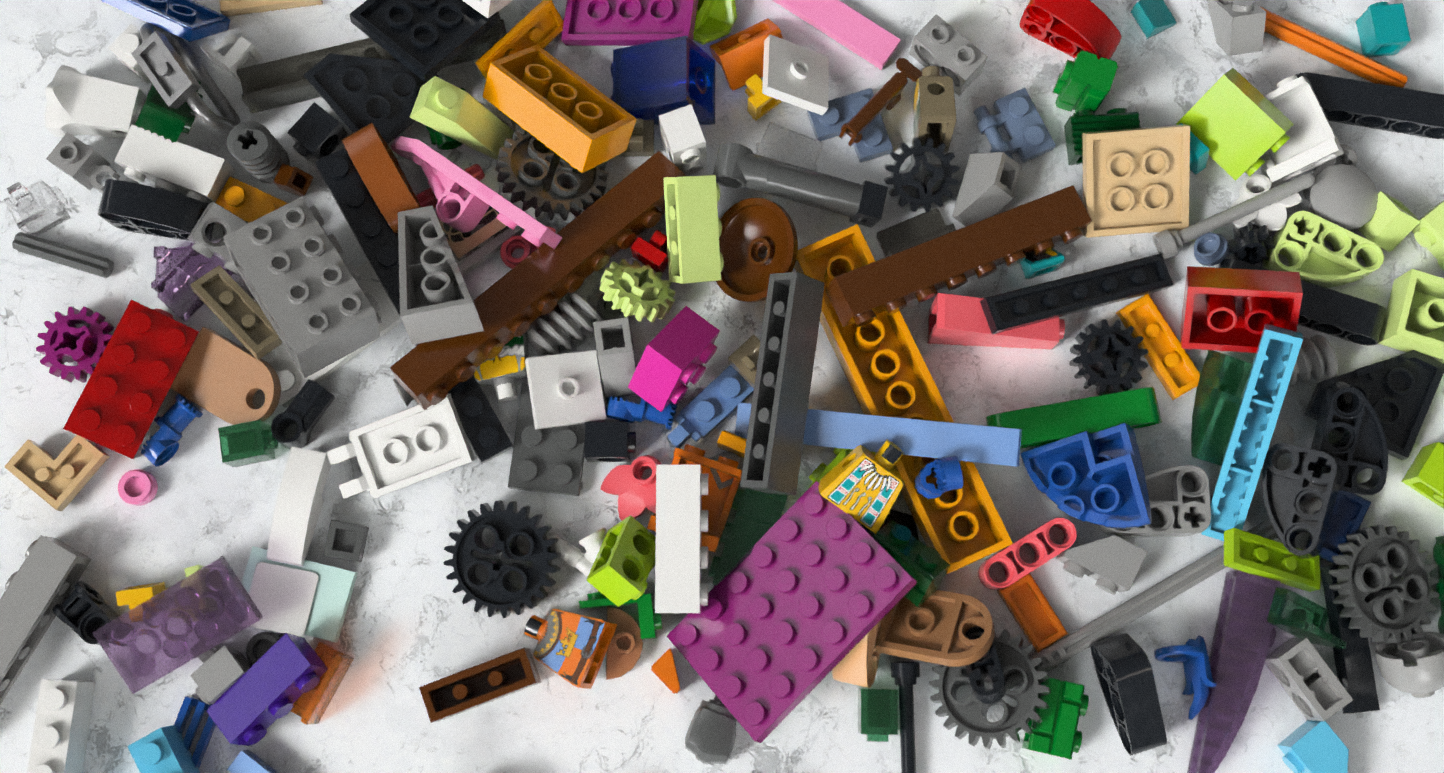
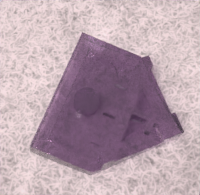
(175, 272)

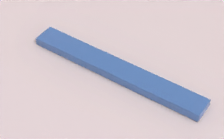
(913, 436)

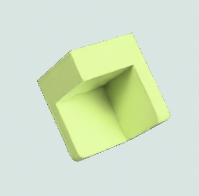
(1389, 223)

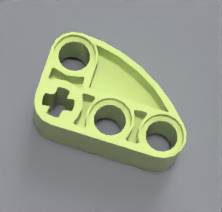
(1306, 252)

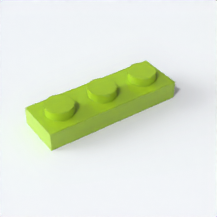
(1270, 560)

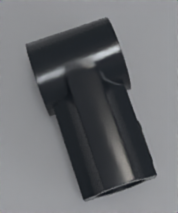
(305, 411)

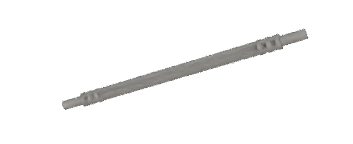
(1144, 603)

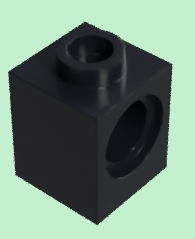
(316, 133)
(609, 442)

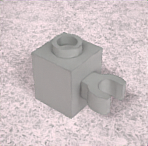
(81, 162)
(219, 672)

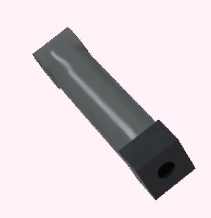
(741, 168)

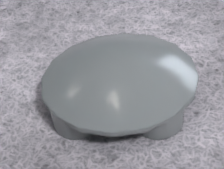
(1343, 196)

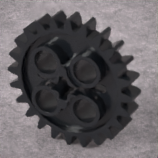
(507, 527)

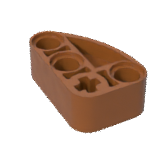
(381, 173)

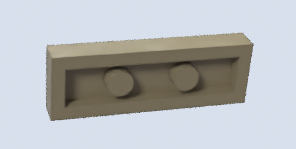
(237, 311)

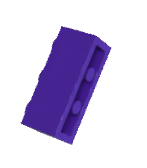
(267, 690)

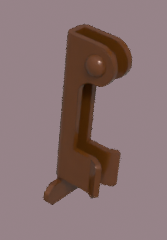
(886, 97)

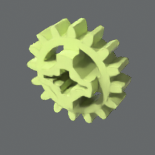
(637, 290)

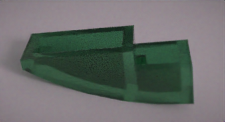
(1217, 405)

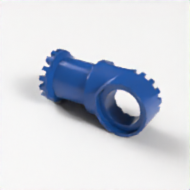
(632, 412)
(164, 442)
(948, 476)

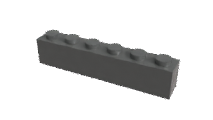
(782, 384)

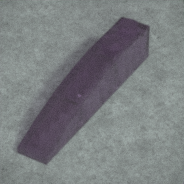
(1236, 665)

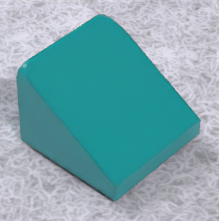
(1152, 16)

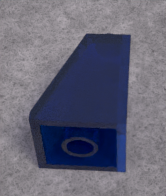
(663, 78)

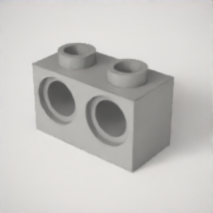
(946, 48)
(228, 222)
(1307, 679)

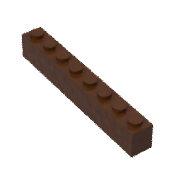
(957, 256)

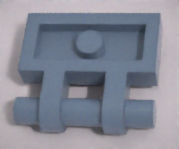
(1022, 123)

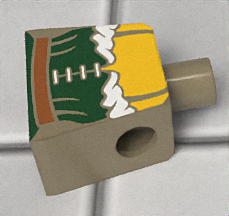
(934, 107)

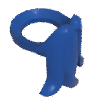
(1196, 669)

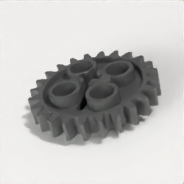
(526, 164)
(1375, 563)
(972, 714)

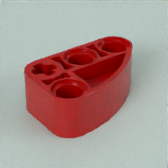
(1071, 27)

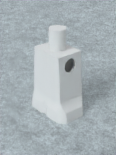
(90, 105)

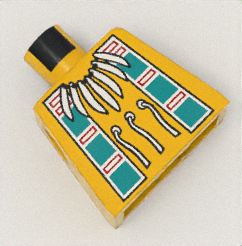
(865, 484)

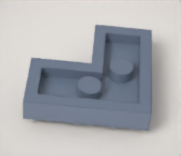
(840, 111)

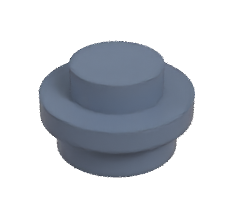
(1211, 249)

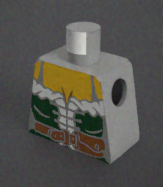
(505, 369)

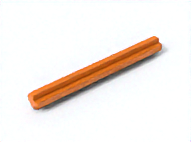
(1332, 51)

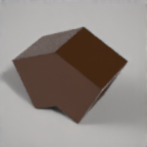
(293, 180)

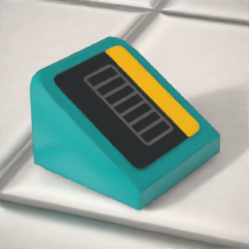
(1042, 264)

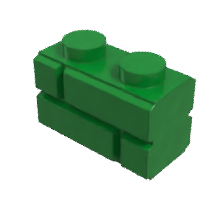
(1084, 82)
(1058, 730)

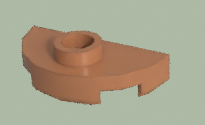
(625, 645)

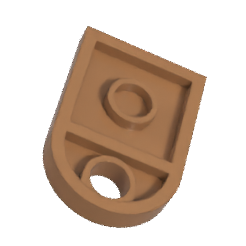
(225, 378)
(937, 630)

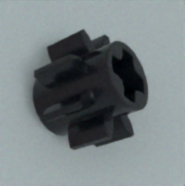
(1251, 243)

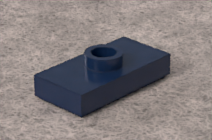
(1345, 520)

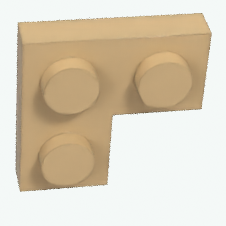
(59, 478)

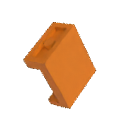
(717, 501)

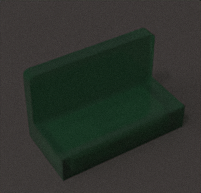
(1301, 618)

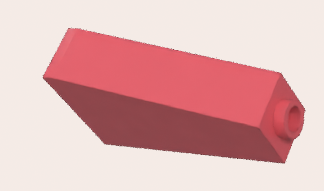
(963, 322)

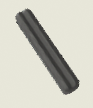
(63, 254)

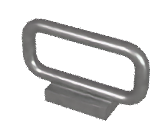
(175, 82)

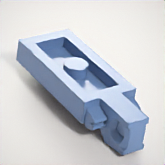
(710, 407)

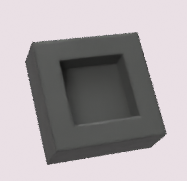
(346, 541)

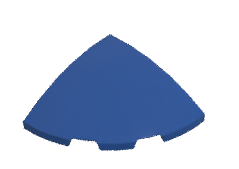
(1094, 477)

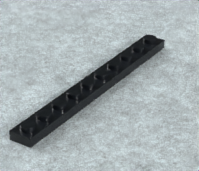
(382, 251)

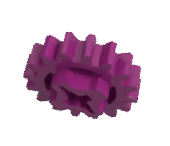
(69, 343)

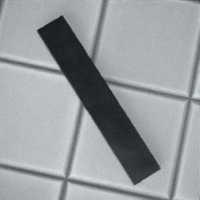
(1075, 293)

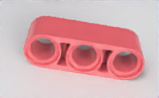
(1042, 546)

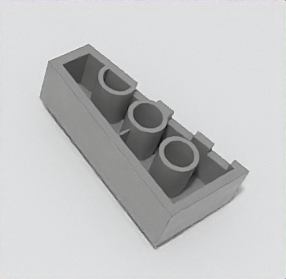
(430, 283)

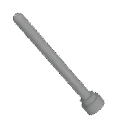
(1170, 242)

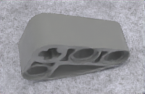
(1172, 502)

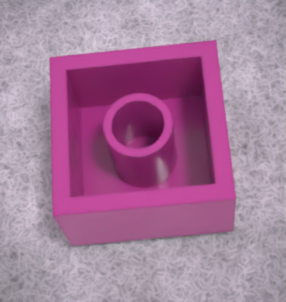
(674, 359)

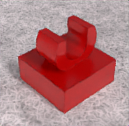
(651, 252)

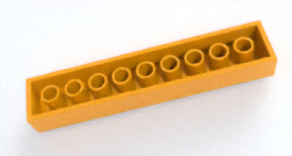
(895, 382)

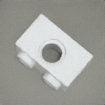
(683, 139)

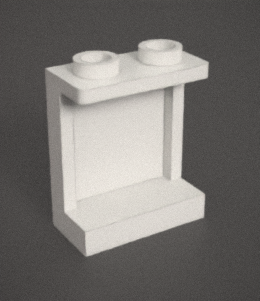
(1311, 136)

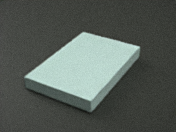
(330, 597)

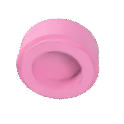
(137, 487)

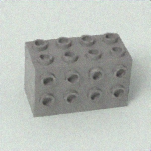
(304, 285)

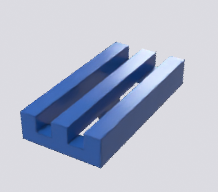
(207, 732)

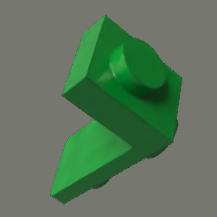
(648, 619)

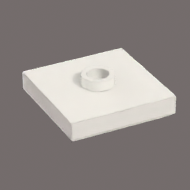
(795, 74)
(565, 389)

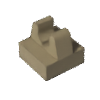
(641, 140)

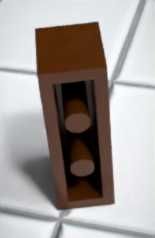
(480, 685)

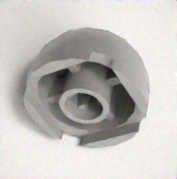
(1413, 664)

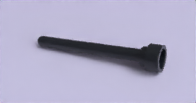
(905, 677)

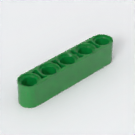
(1092, 414)

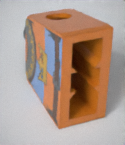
(571, 644)

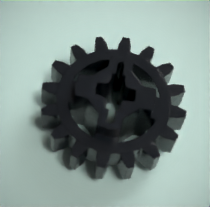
(936, 171)
(1107, 343)

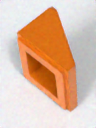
(666, 671)

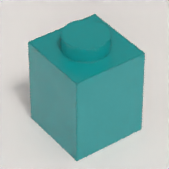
(1383, 29)

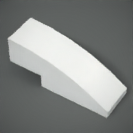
(298, 506)

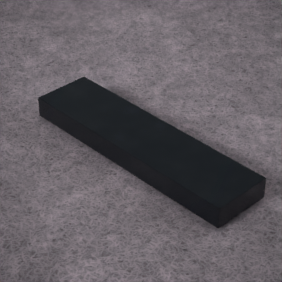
(1354, 663)

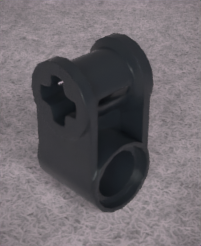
(84, 611)

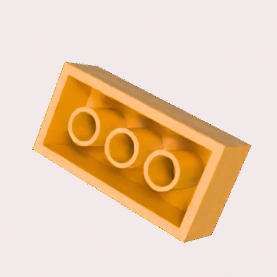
(558, 108)

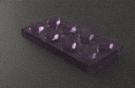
(177, 624)

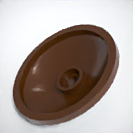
(746, 235)

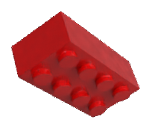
(131, 379)

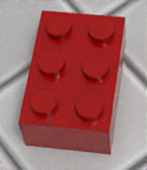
(1231, 306)

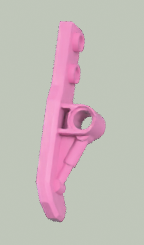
(463, 192)

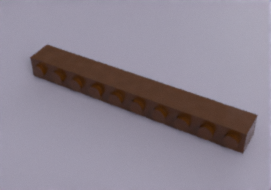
(540, 282)

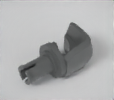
(711, 733)

